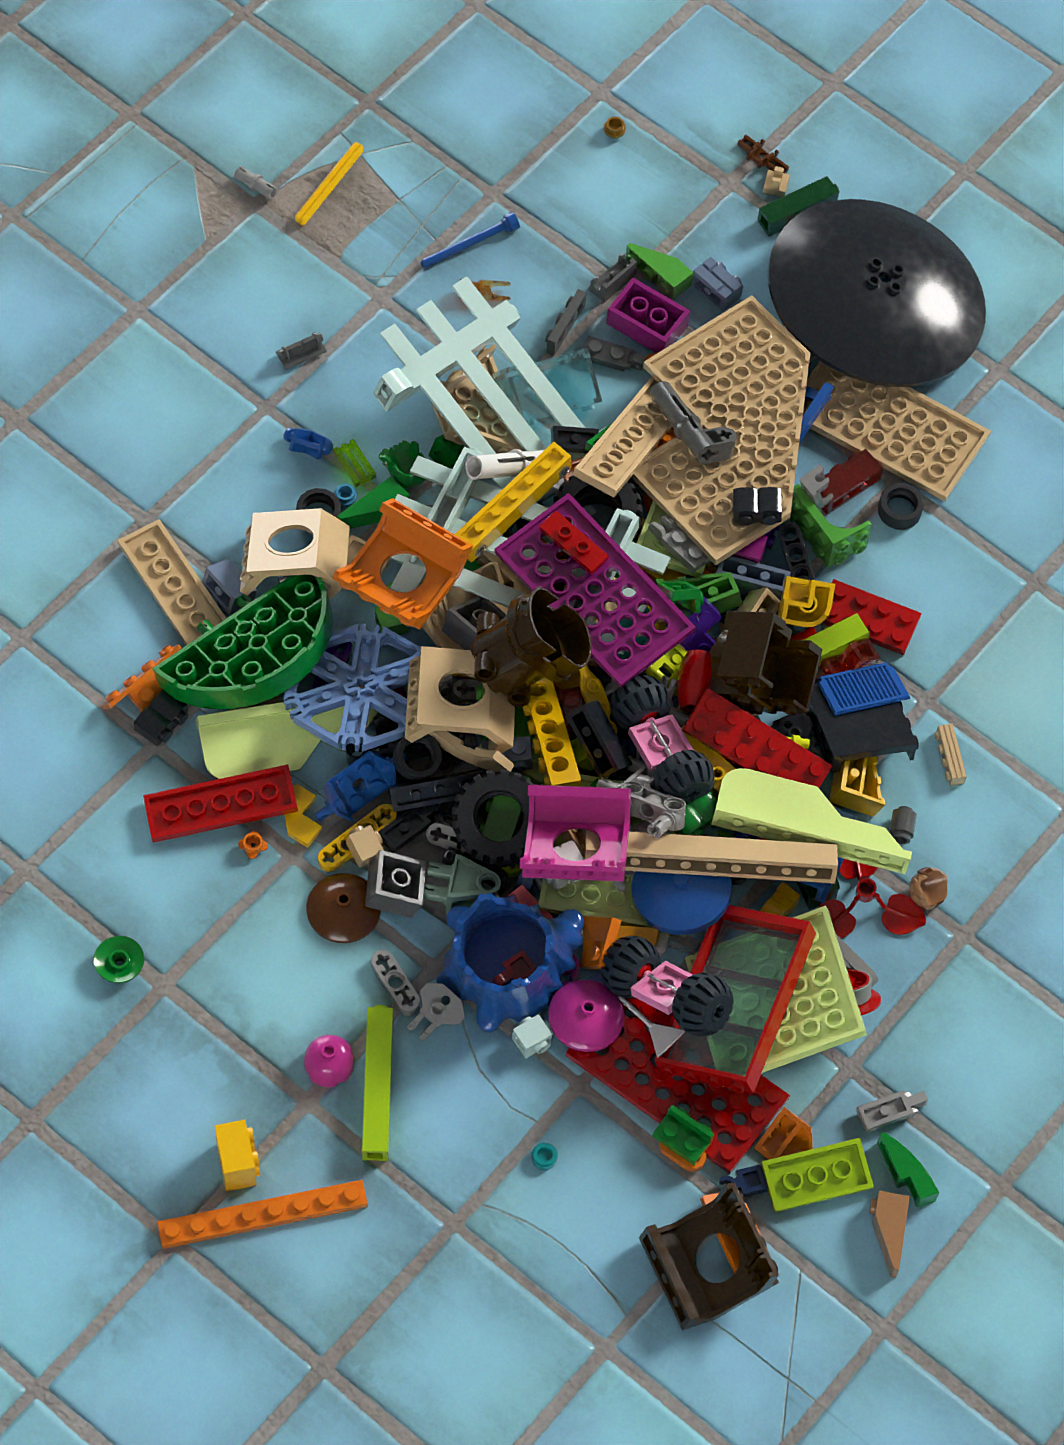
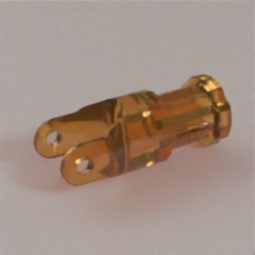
(485, 286)

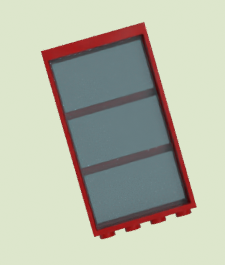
(761, 963)

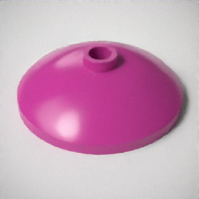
(581, 1028)

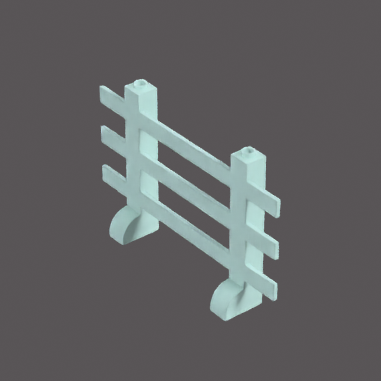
(459, 349)
(449, 507)

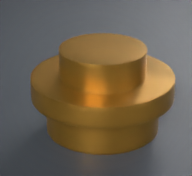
(614, 127)

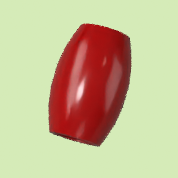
(693, 678)

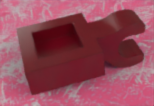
(515, 967)

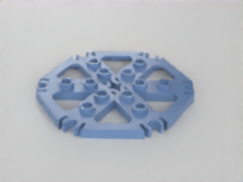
(344, 691)

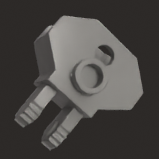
(435, 1010)

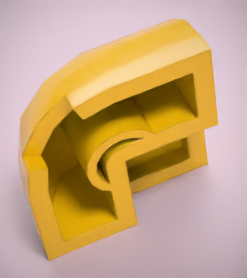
(805, 601)

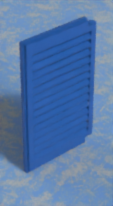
(862, 688)

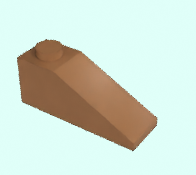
(889, 1225)

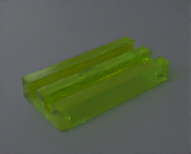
(346, 448)

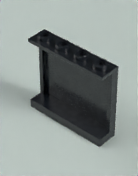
(861, 732)

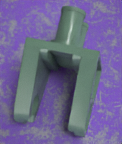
(465, 883)

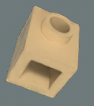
(364, 844)

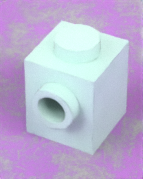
(532, 1036)

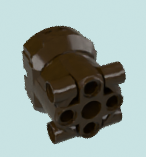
(529, 645)

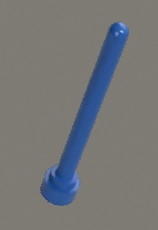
(508, 223)

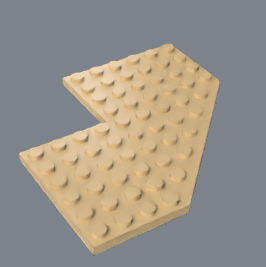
(740, 376)

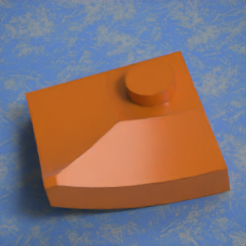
(597, 937)

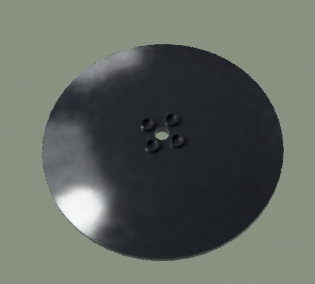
(875, 331)

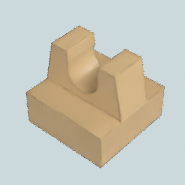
(776, 182)

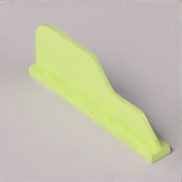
(260, 738)
(801, 813)

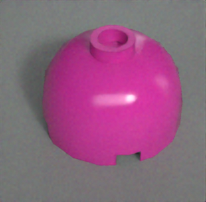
(329, 1060)

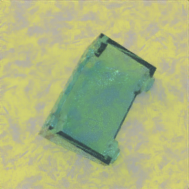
(570, 376)

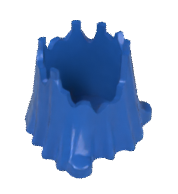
(492, 934)

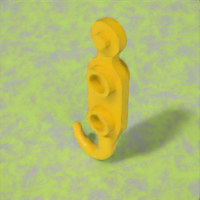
(593, 690)

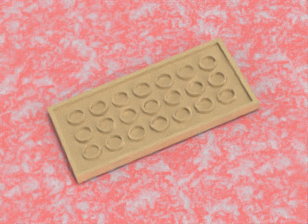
(899, 429)

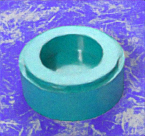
(544, 1156)

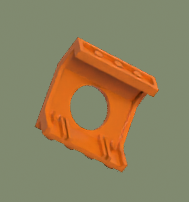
(406, 532)

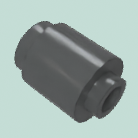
(903, 824)

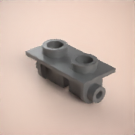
(301, 351)

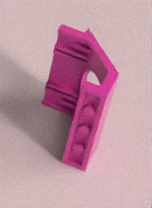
(575, 807)

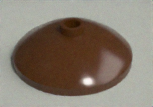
(338, 920)

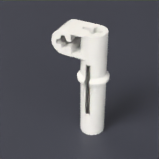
(504, 465)

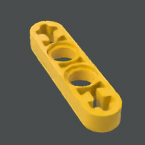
(346, 855)

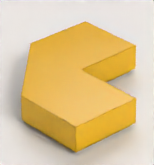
(297, 824)

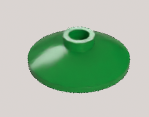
(117, 949)

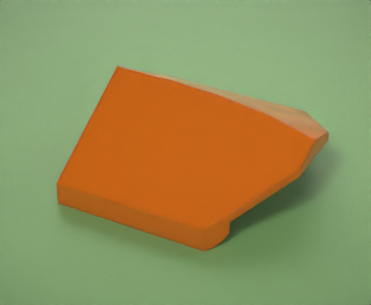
(785, 1136)

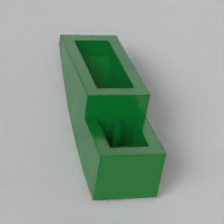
(907, 1170)

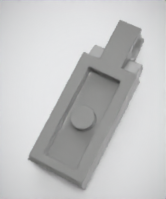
(890, 1109)

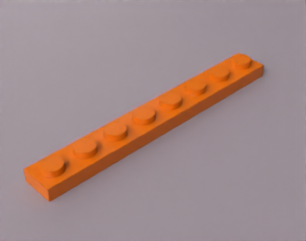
(262, 1214)

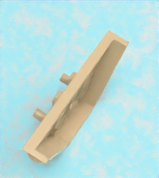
(477, 408)

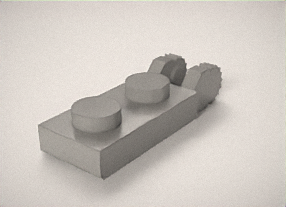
(678, 544)

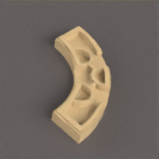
(479, 757)

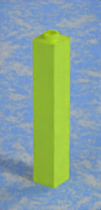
(839, 636)
(377, 1083)

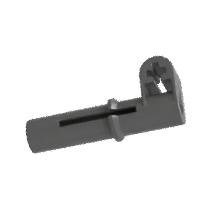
(688, 427)

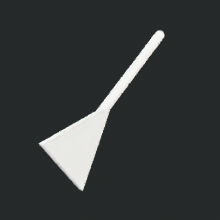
(661, 1035)

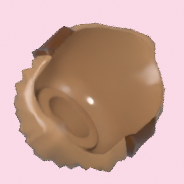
(928, 888)

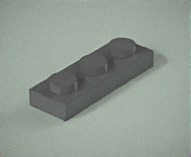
(565, 321)

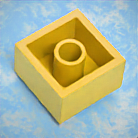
(237, 1155)

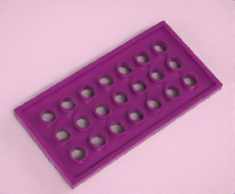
(611, 591)

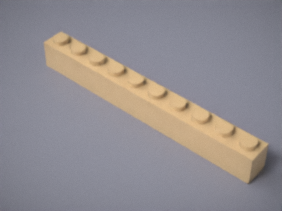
(726, 857)

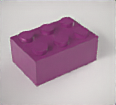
(647, 316)

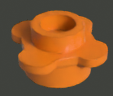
(252, 837)

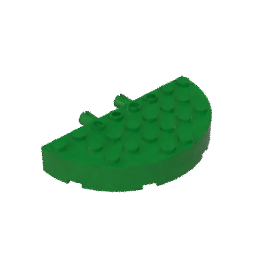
(253, 651)

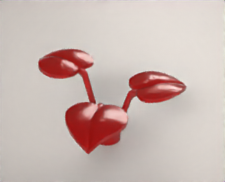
(900, 913)

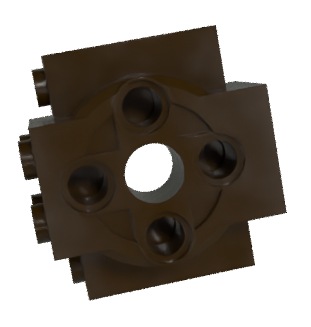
(761, 666)

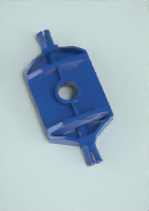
(345, 799)

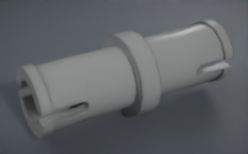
(255, 182)

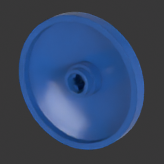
(680, 901)

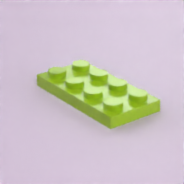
(817, 1175)

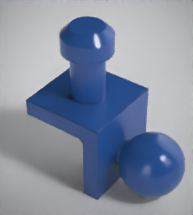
(308, 442)

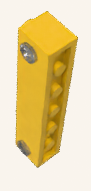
(515, 499)

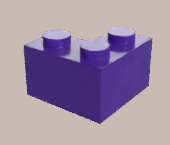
(703, 622)

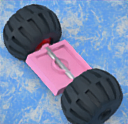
(642, 711)
(698, 1001)

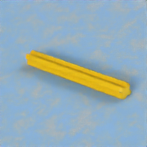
(329, 183)

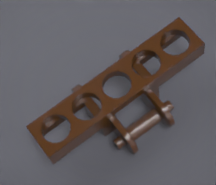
(766, 161)

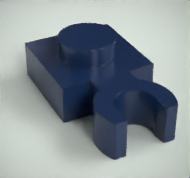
(748, 1180)

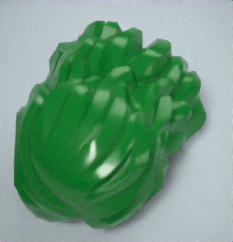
(400, 461)

